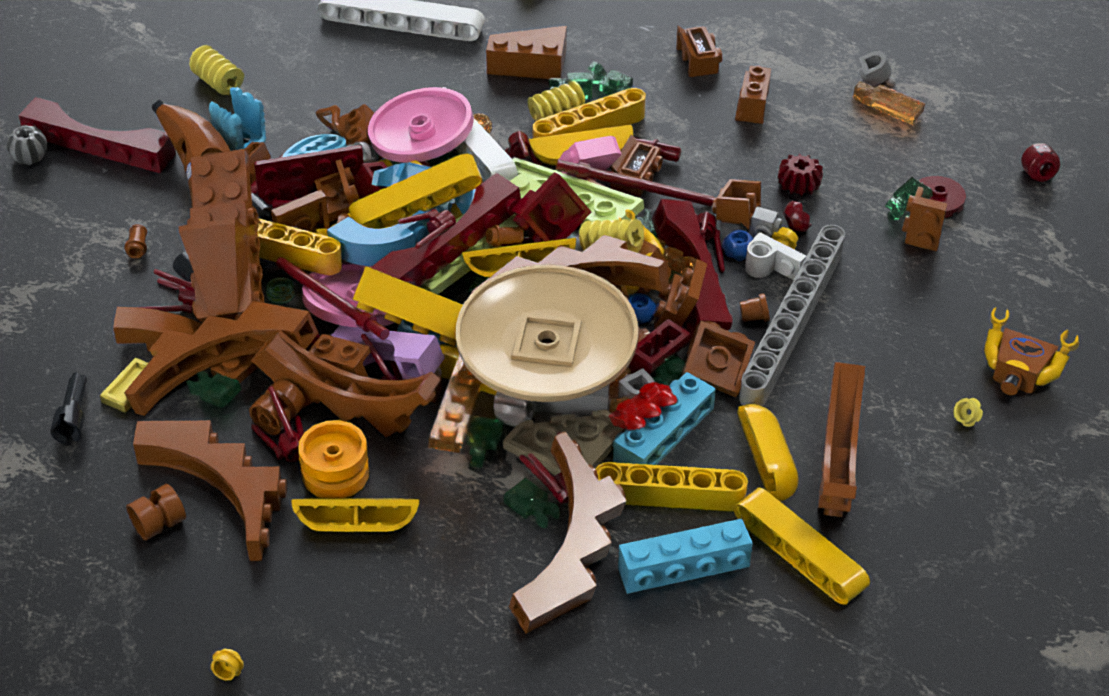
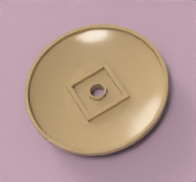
(513, 312)

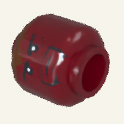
(1040, 162)

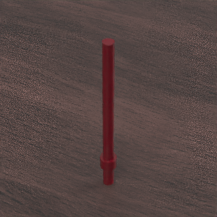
(584, 170)
(364, 320)

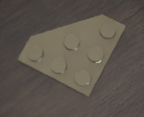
(592, 433)

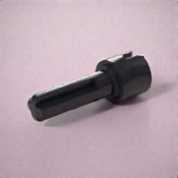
(69, 418)

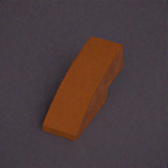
(147, 325)

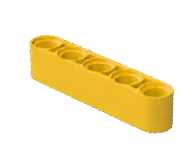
(610, 111)
(417, 193)
(300, 247)
(677, 485)
(802, 546)

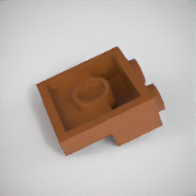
(304, 213)
(680, 295)
(718, 357)

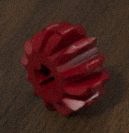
(800, 174)

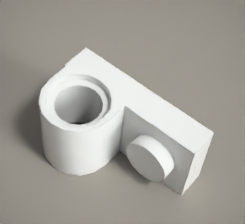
(768, 255)

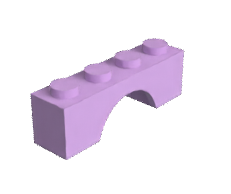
(412, 352)

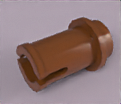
(504, 235)
(136, 245)

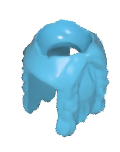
(246, 121)

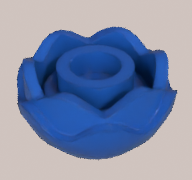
(736, 244)
(643, 307)

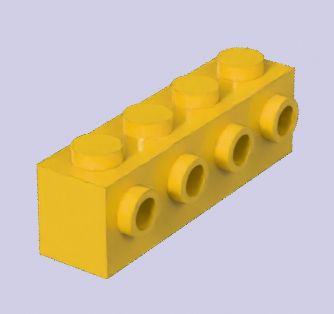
(408, 303)

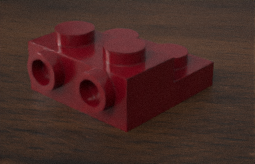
(551, 210)

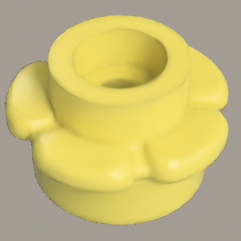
(961, 411)

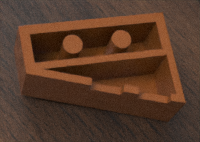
(528, 53)

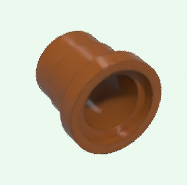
(755, 309)

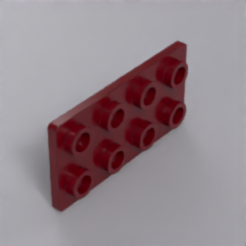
(295, 175)

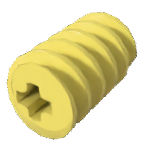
(215, 69)
(556, 100)
(625, 230)

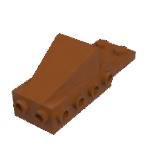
(223, 236)

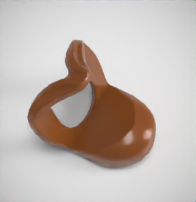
(338, 122)

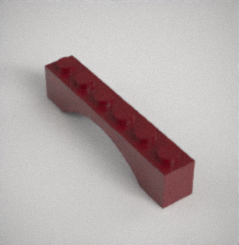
(140, 148)
(489, 207)
(679, 228)

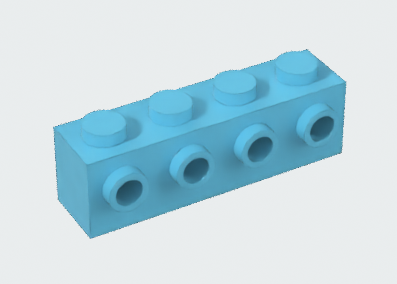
(665, 431)
(684, 555)

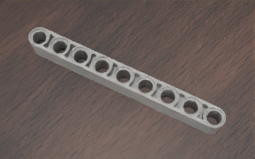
(792, 316)

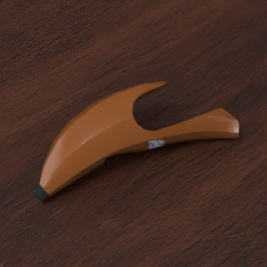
(189, 135)

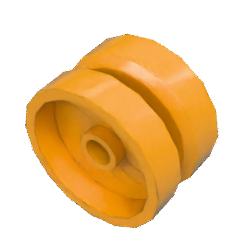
(334, 459)

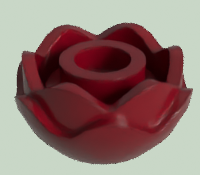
(796, 217)

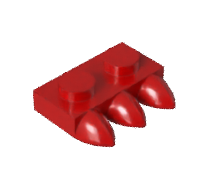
(646, 404)

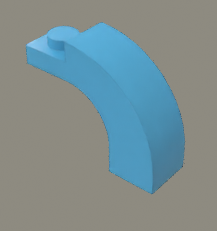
(369, 245)

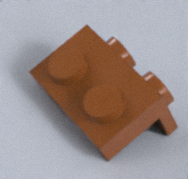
(357, 125)
(338, 191)
(925, 221)
(341, 353)

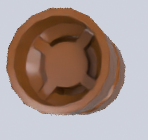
(264, 412)
(153, 513)

